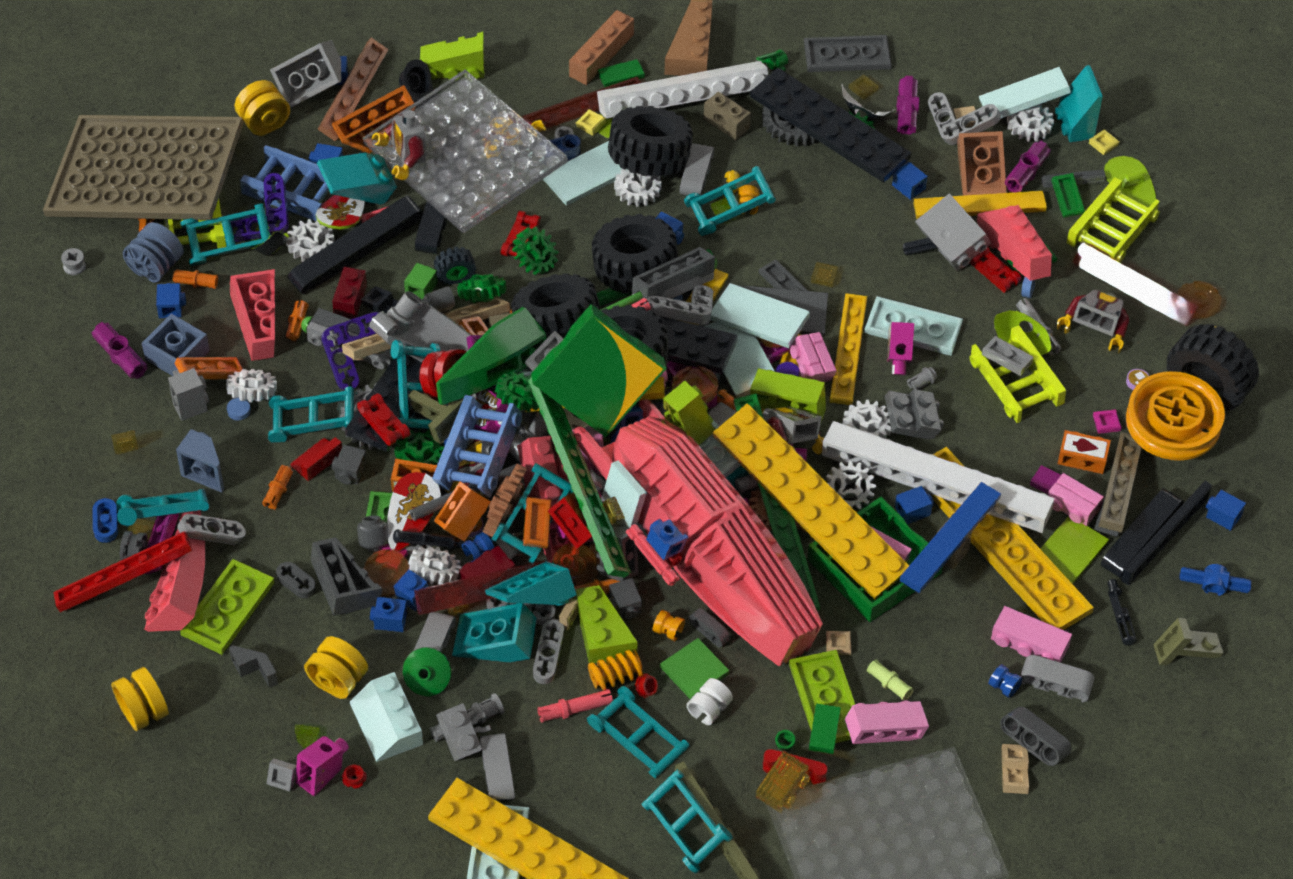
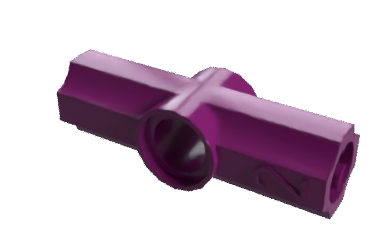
(907, 105)
(1027, 166)
(119, 350)

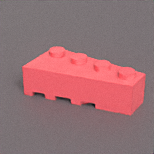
(1017, 241)
(255, 308)

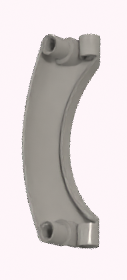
(420, 325)

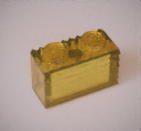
(783, 782)

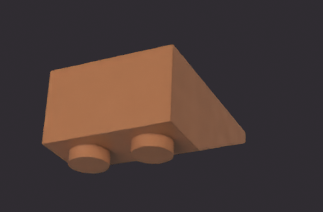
(981, 163)

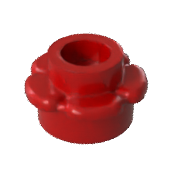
(646, 685)
(349, 772)

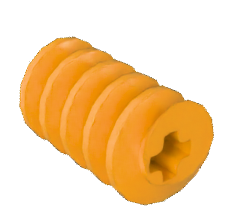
(615, 669)

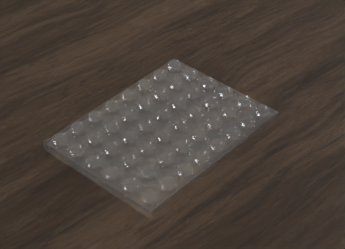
(475, 152)
(891, 824)

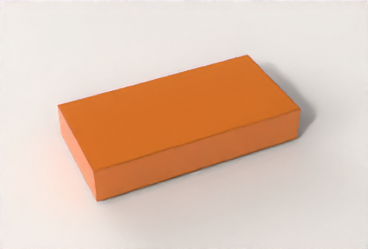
(537, 523)

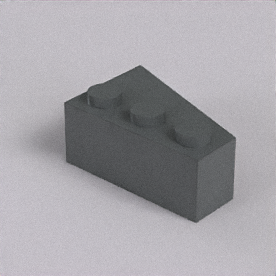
(341, 579)

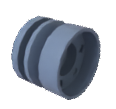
(153, 252)

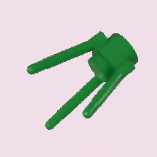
(774, 60)

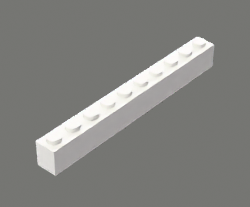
(934, 474)

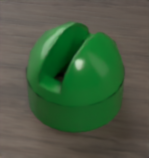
(785, 735)

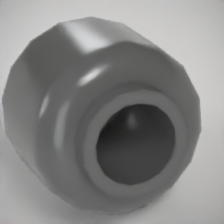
(372, 533)

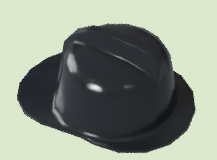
(416, 79)

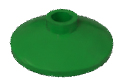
(438, 671)

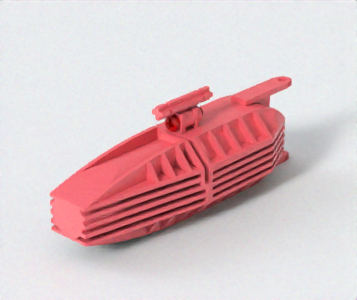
(728, 549)

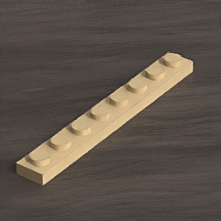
(376, 345)

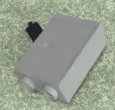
(950, 232)

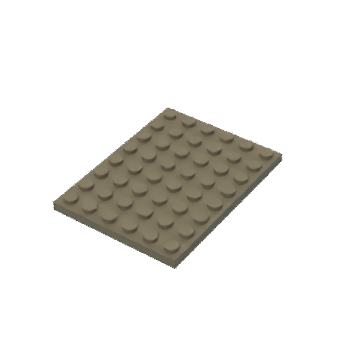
(144, 167)

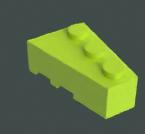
(451, 58)
(784, 390)
(688, 412)
(601, 625)

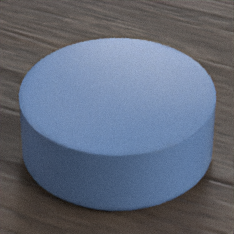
(1028, 287)
(238, 409)

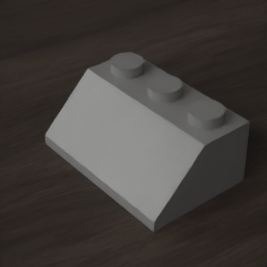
(308, 73)

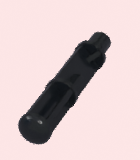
(426, 539)
(1121, 613)

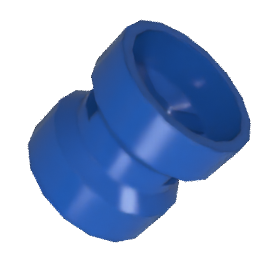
(477, 546)
(1005, 680)

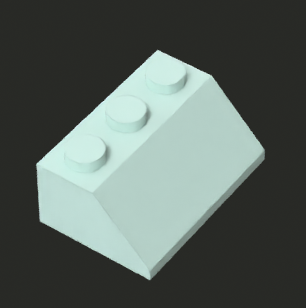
(386, 718)

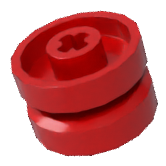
(435, 366)

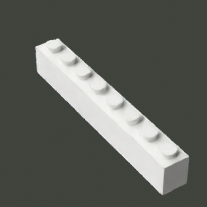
(682, 88)

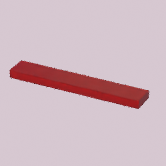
(122, 571)

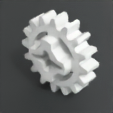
(1031, 123)
(636, 187)
(308, 239)
(251, 385)
(868, 418)
(844, 479)
(434, 565)

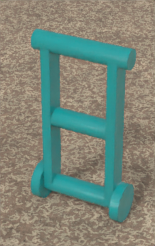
(709, 226)
(201, 258)
(399, 352)
(280, 403)
(132, 509)
(501, 531)
(627, 698)
(720, 832)

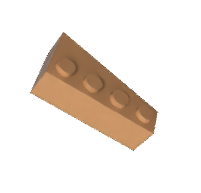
(691, 43)

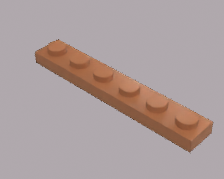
(354, 86)

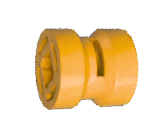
(747, 193)
(668, 625)

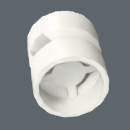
(711, 700)

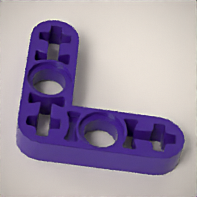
(272, 214)
(344, 337)

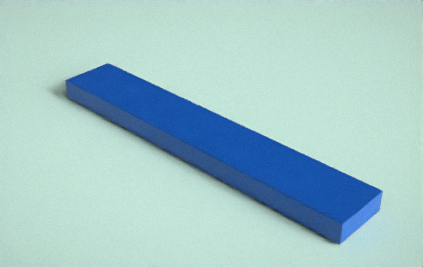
(950, 537)

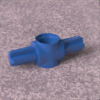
(1215, 579)

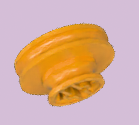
(1169, 415)

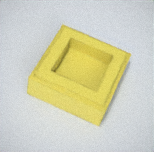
(591, 122)
(1104, 142)

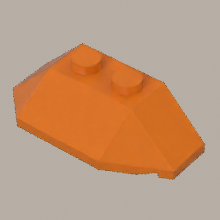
(368, 118)

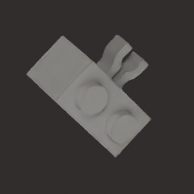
(188, 393)
(459, 731)

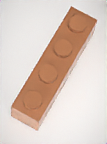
(601, 47)

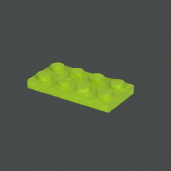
(227, 606)
(823, 681)

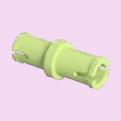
(890, 680)

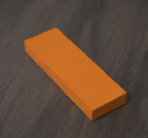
(209, 366)

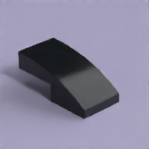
(379, 300)

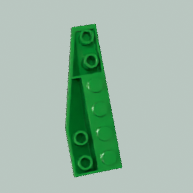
(497, 352)

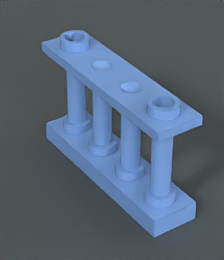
(295, 201)
(458, 440)

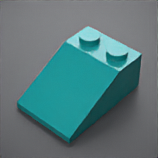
(1081, 107)
(358, 177)
(539, 585)
(496, 634)

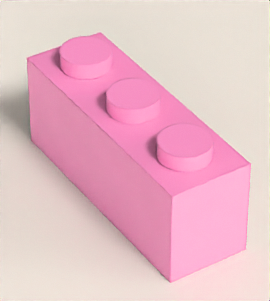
(1030, 635)
(886, 722)

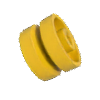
(262, 107)
(336, 667)
(140, 698)

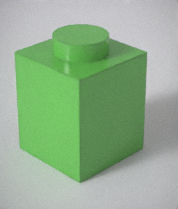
(421, 280)

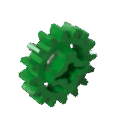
(535, 250)
(481, 288)
(516, 390)
(419, 448)

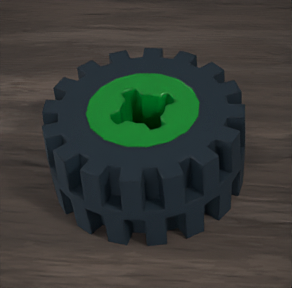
(454, 266)

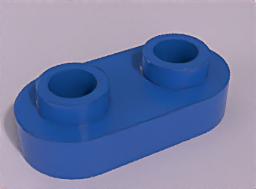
(105, 521)

